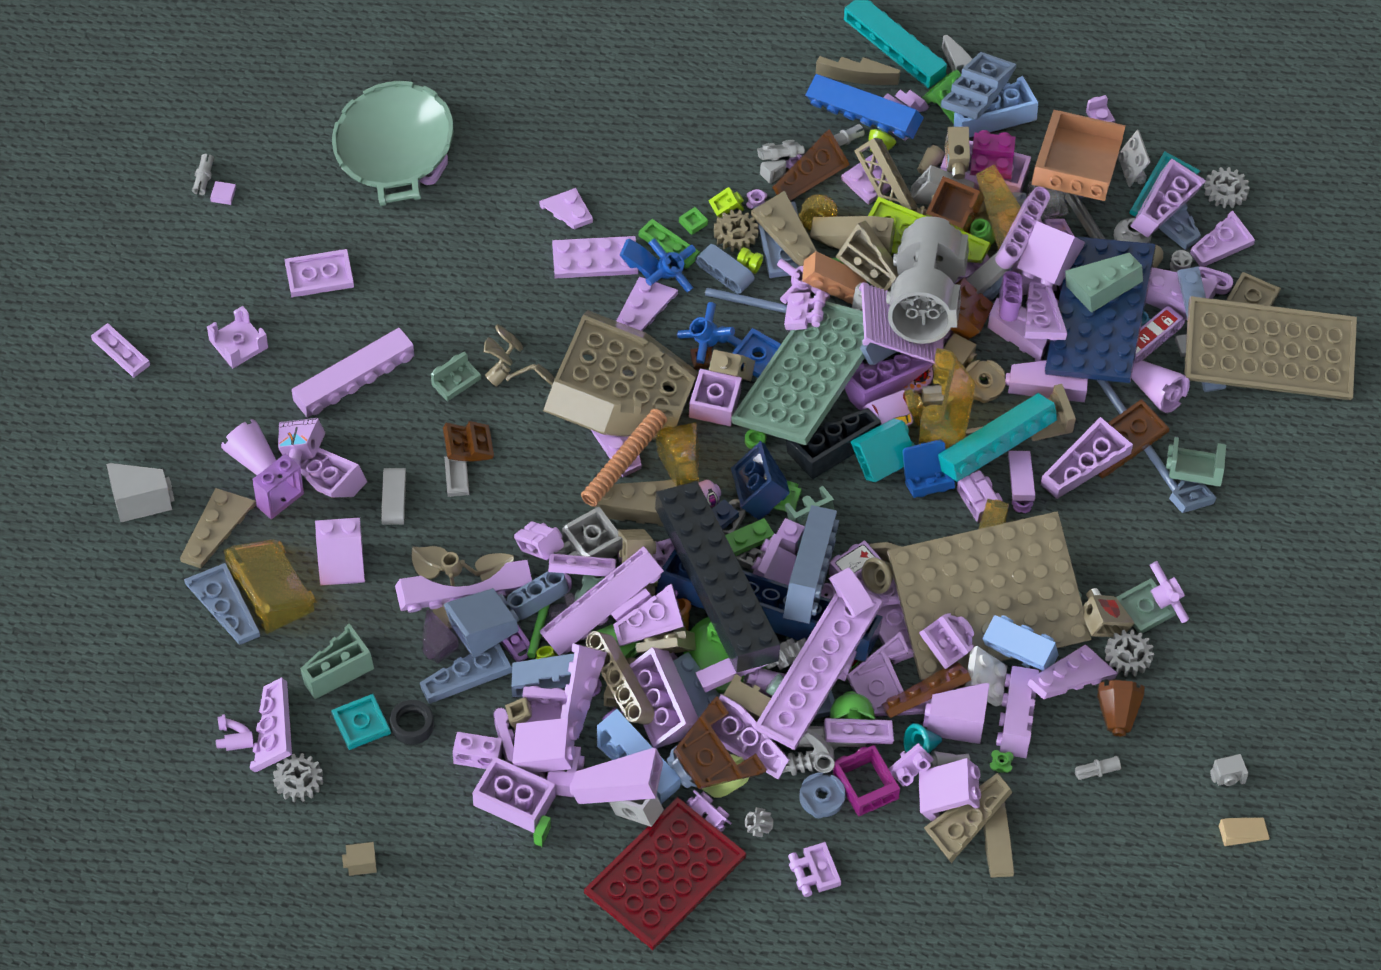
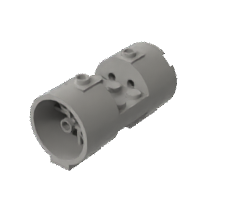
(924, 294)

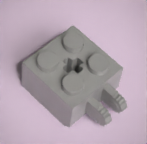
(591, 536)

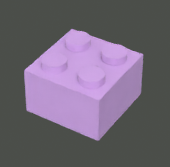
(715, 397)

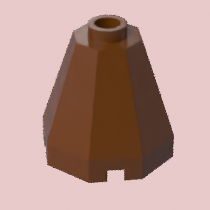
(1120, 705)

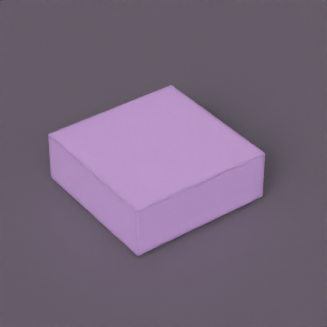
(223, 193)

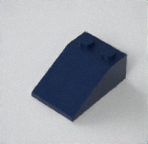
(759, 482)

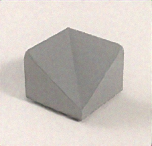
(772, 170)

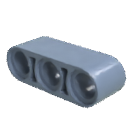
(725, 268)
(537, 594)

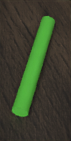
(536, 636)

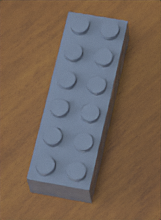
(811, 564)

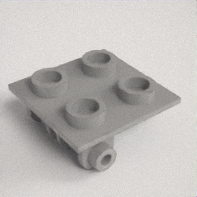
(1134, 160)

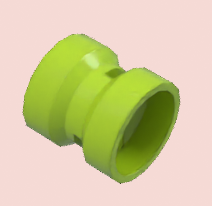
(750, 260)

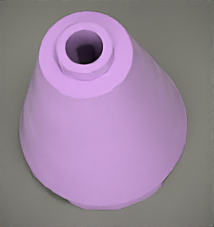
(1160, 385)
(249, 447)

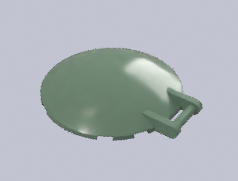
(393, 137)

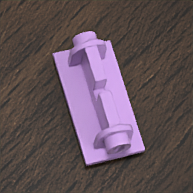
(702, 805)

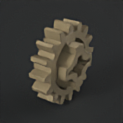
(736, 230)

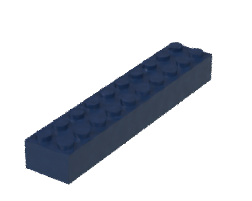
(772, 599)

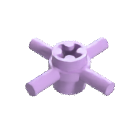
(797, 285)
(1168, 592)

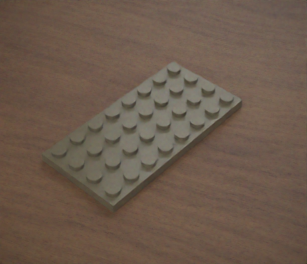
(1270, 348)

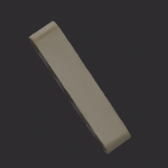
(622, 680)

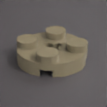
(996, 382)

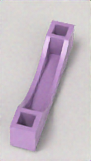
(420, 592)

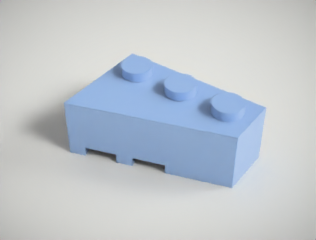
(1021, 643)

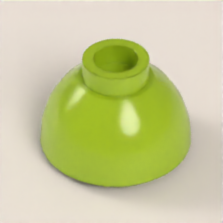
(888, 140)

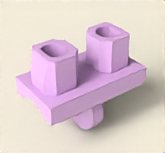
(910, 764)

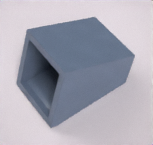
(481, 620)

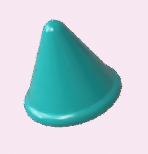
(918, 734)

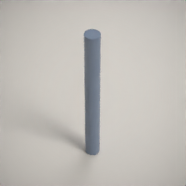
(746, 300)

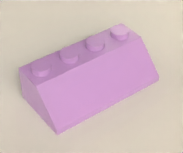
(667, 696)

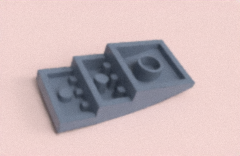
(978, 85)

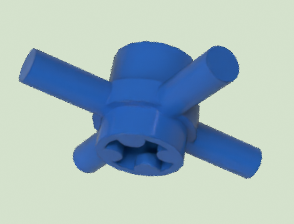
(675, 260)
(705, 332)

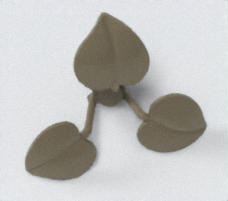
(501, 370)
(433, 559)

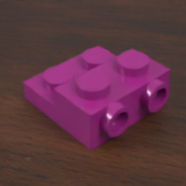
(992, 150)

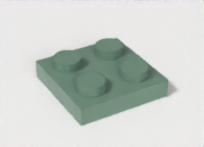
(1143, 607)

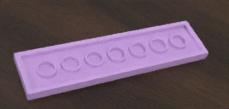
(815, 671)

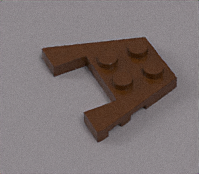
(707, 757)

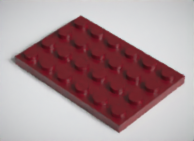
(665, 873)

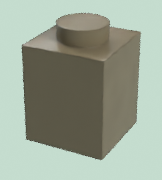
(360, 859)

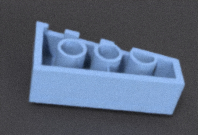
(619, 739)

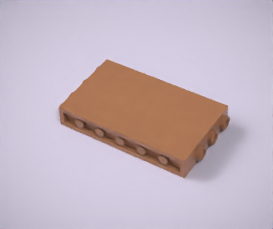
(1078, 155)

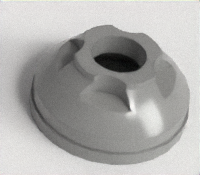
(1122, 232)

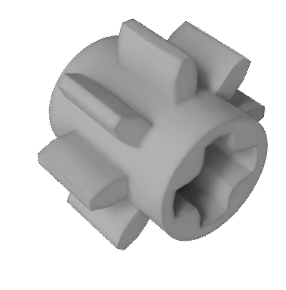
(759, 822)

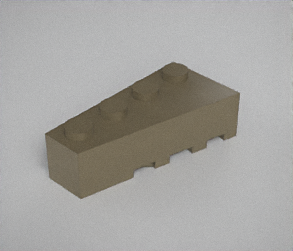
(633, 501)

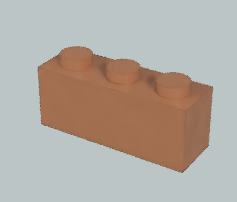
(831, 276)

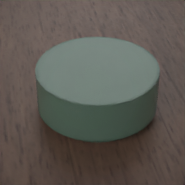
(774, 684)

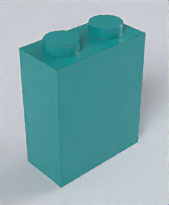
(882, 449)

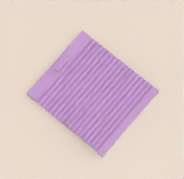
(878, 330)

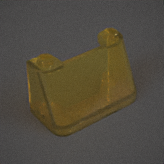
(952, 418)
(270, 582)

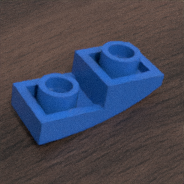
(638, 257)

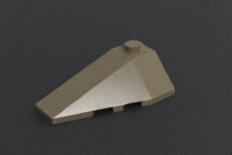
(836, 230)

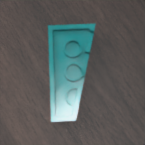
(1165, 158)

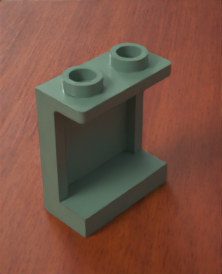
(1196, 465)

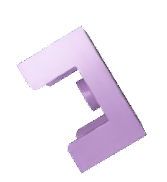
(238, 339)

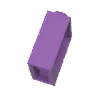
(271, 490)

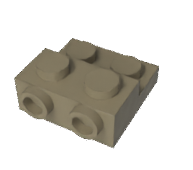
(674, 642)

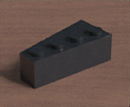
(831, 442)

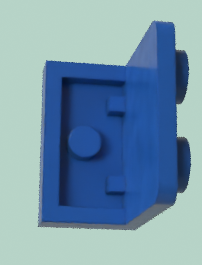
(923, 469)

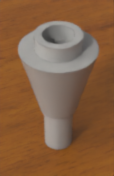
(944, 758)

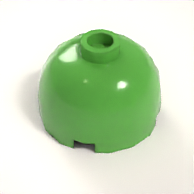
(852, 706)

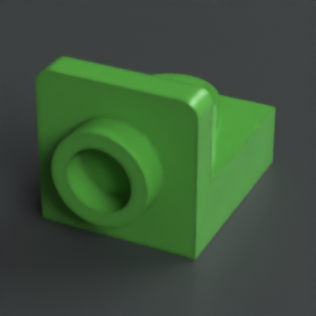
(792, 498)

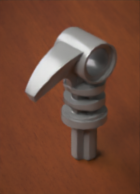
(812, 758)

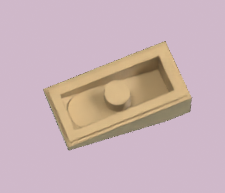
(1243, 830)

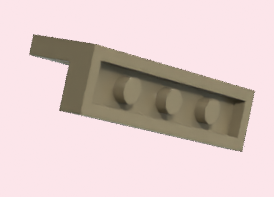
(889, 171)

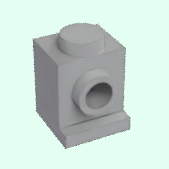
(1229, 771)

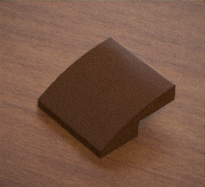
(468, 442)

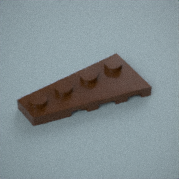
(815, 165)

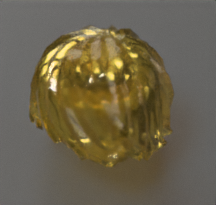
(817, 206)

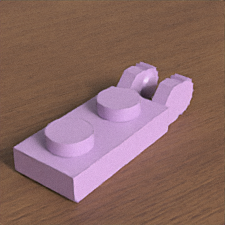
(507, 736)

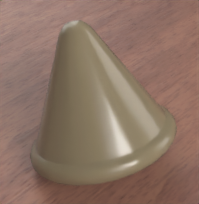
(877, 575)

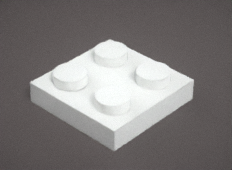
(987, 669)

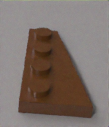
(921, 692)

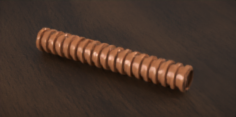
(624, 457)

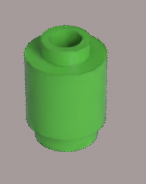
(982, 229)

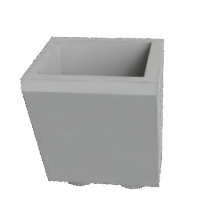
(139, 491)

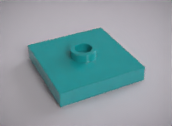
(361, 721)

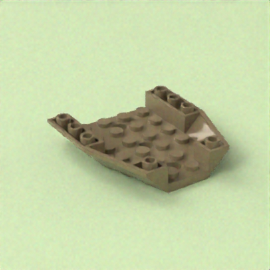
(600, 394)

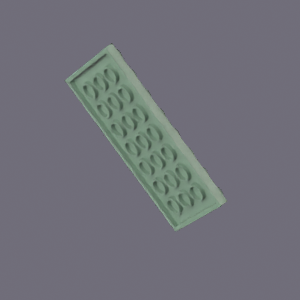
(805, 377)

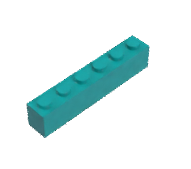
(895, 42)
(997, 437)

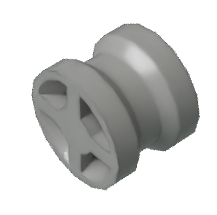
(1182, 257)

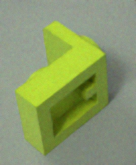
(726, 201)

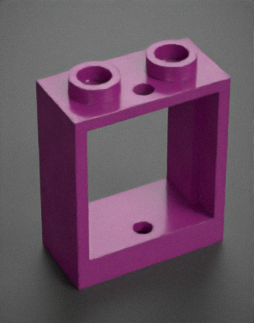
(872, 800)

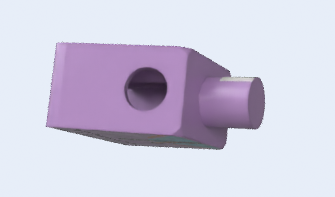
(300, 438)

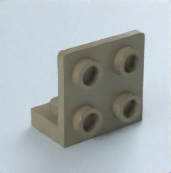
(1065, 416)

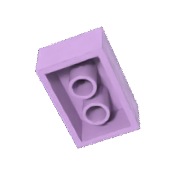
(514, 794)

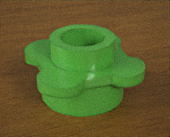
(997, 766)

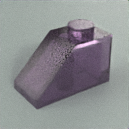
(437, 639)

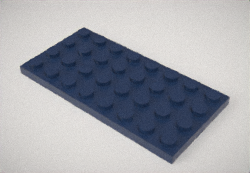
(1104, 341)

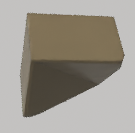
(519, 711)

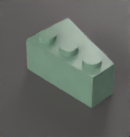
(1104, 280)
(337, 664)

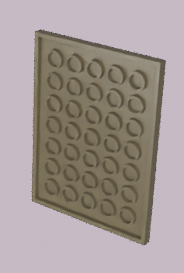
(986, 572)

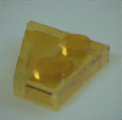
(914, 404)

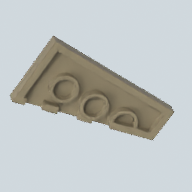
(785, 227)
(215, 525)
(959, 825)

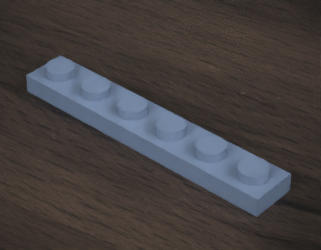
(1192, 285)

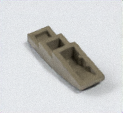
(862, 73)
(998, 844)

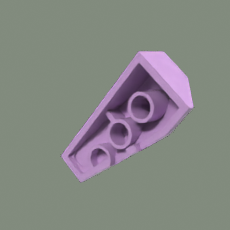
(333, 474)
(740, 737)

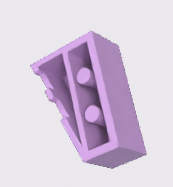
(1015, 332)

